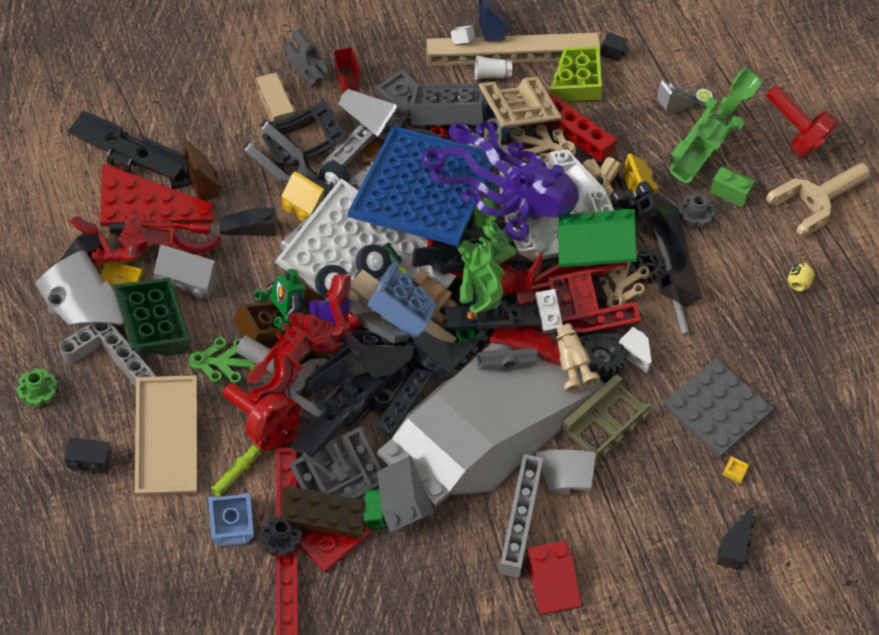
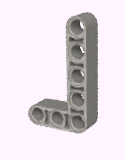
(105, 339)

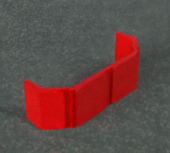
(512, 278)

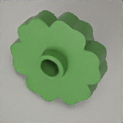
(37, 388)

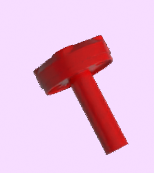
(812, 132)
(270, 420)

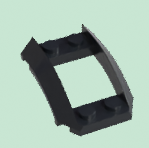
(325, 118)

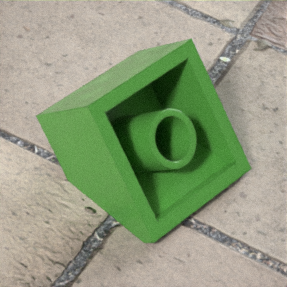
(732, 186)

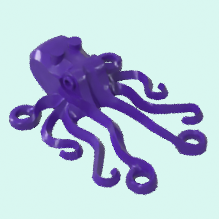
(528, 188)

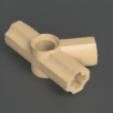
(604, 174)

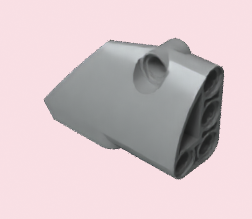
(79, 291)

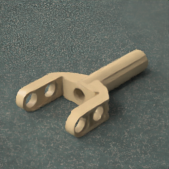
(817, 196)

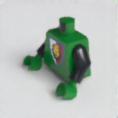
(286, 294)

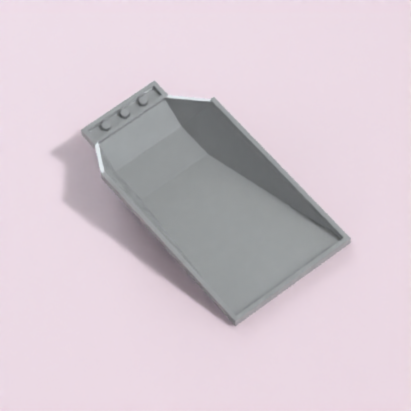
(481, 423)

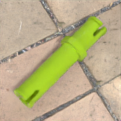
(242, 464)

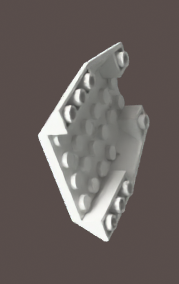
(544, 231)

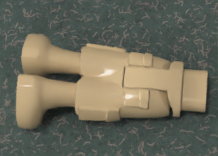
(574, 357)

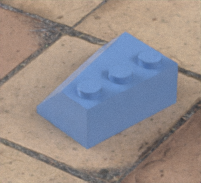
(402, 301)

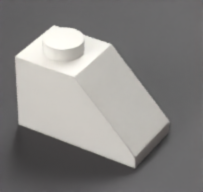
(637, 349)

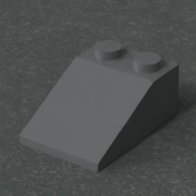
(402, 495)

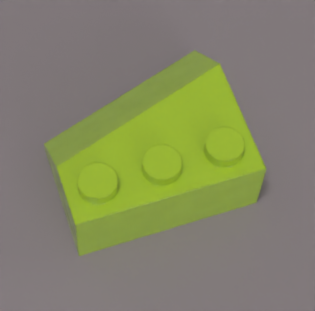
(578, 74)

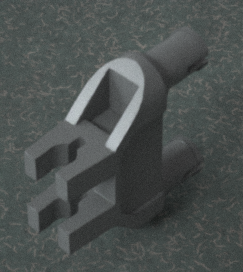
(307, 59)

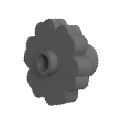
(696, 211)

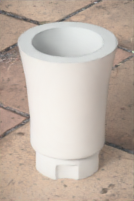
(492, 68)

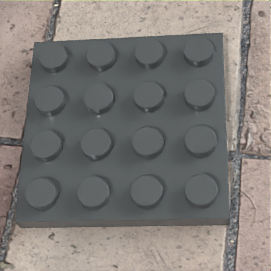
(718, 407)

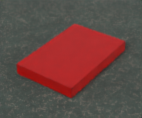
(329, 548)

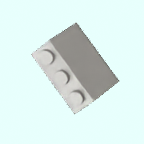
(187, 272)

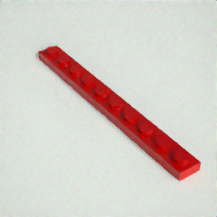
(286, 566)

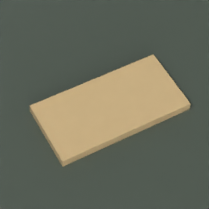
(166, 435)

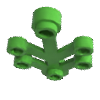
(221, 362)

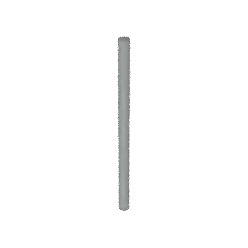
(678, 307)

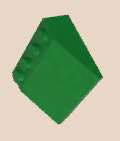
(597, 238)

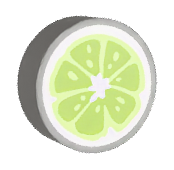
(702, 96)

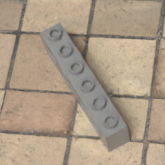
(520, 516)

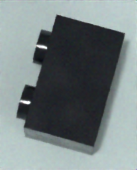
(88, 455)

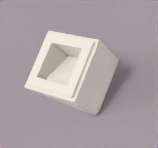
(462, 34)

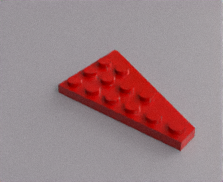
(130, 194)

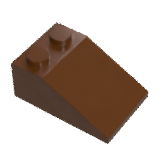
(201, 173)
(257, 322)

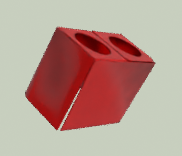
(342, 59)

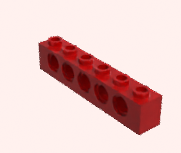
(582, 131)

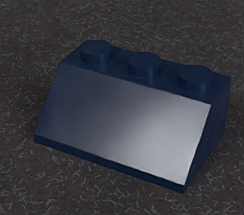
(492, 20)

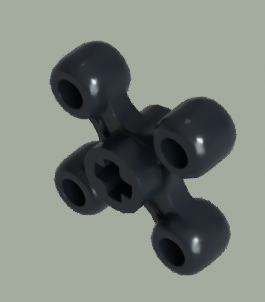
(628, 198)

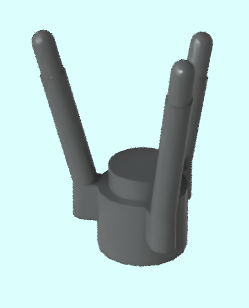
(339, 469)

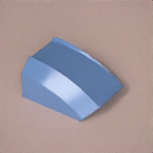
(231, 519)

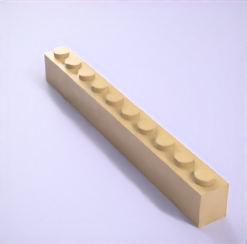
(514, 48)

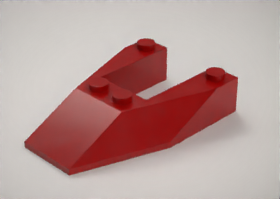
(578, 299)

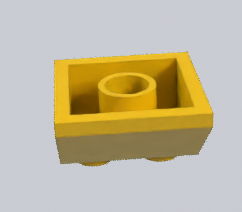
(637, 172)
(301, 196)

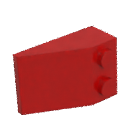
(553, 577)

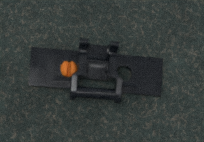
(462, 317)

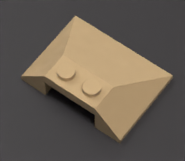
(520, 105)

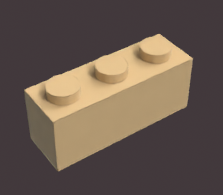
(274, 97)

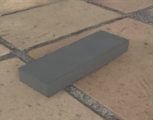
(382, 328)

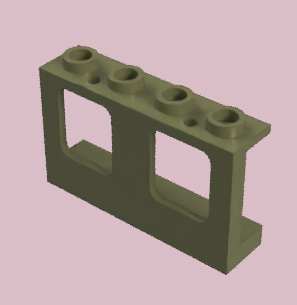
(595, 411)

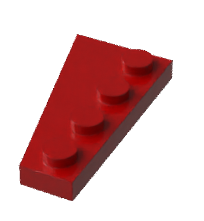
(529, 338)

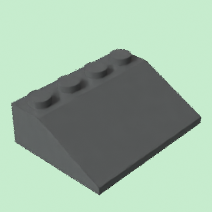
(447, 104)

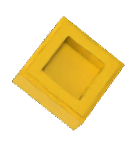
(735, 469)

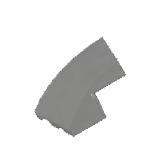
(567, 470)

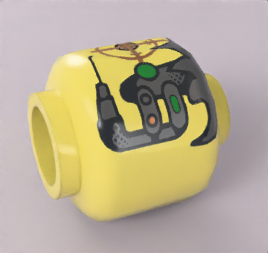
(801, 277)

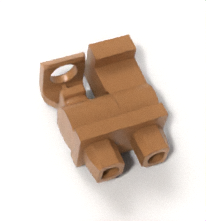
(437, 293)

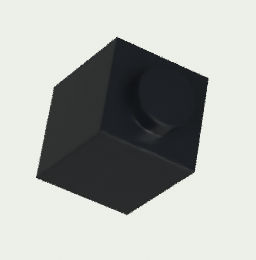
(614, 47)

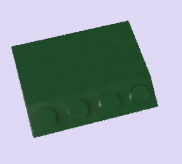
(152, 317)

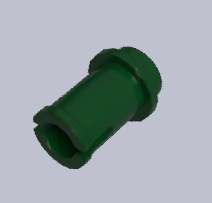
(392, 254)

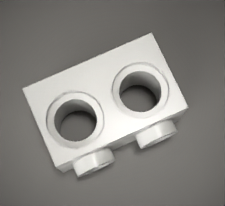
(548, 311)

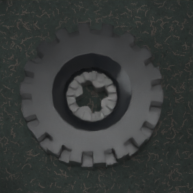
(610, 355)

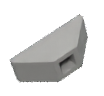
(674, 97)

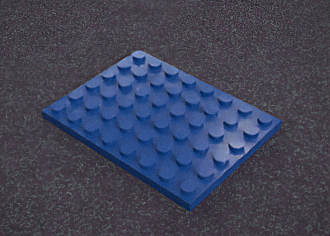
(406, 198)

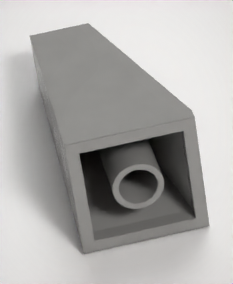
(374, 113)

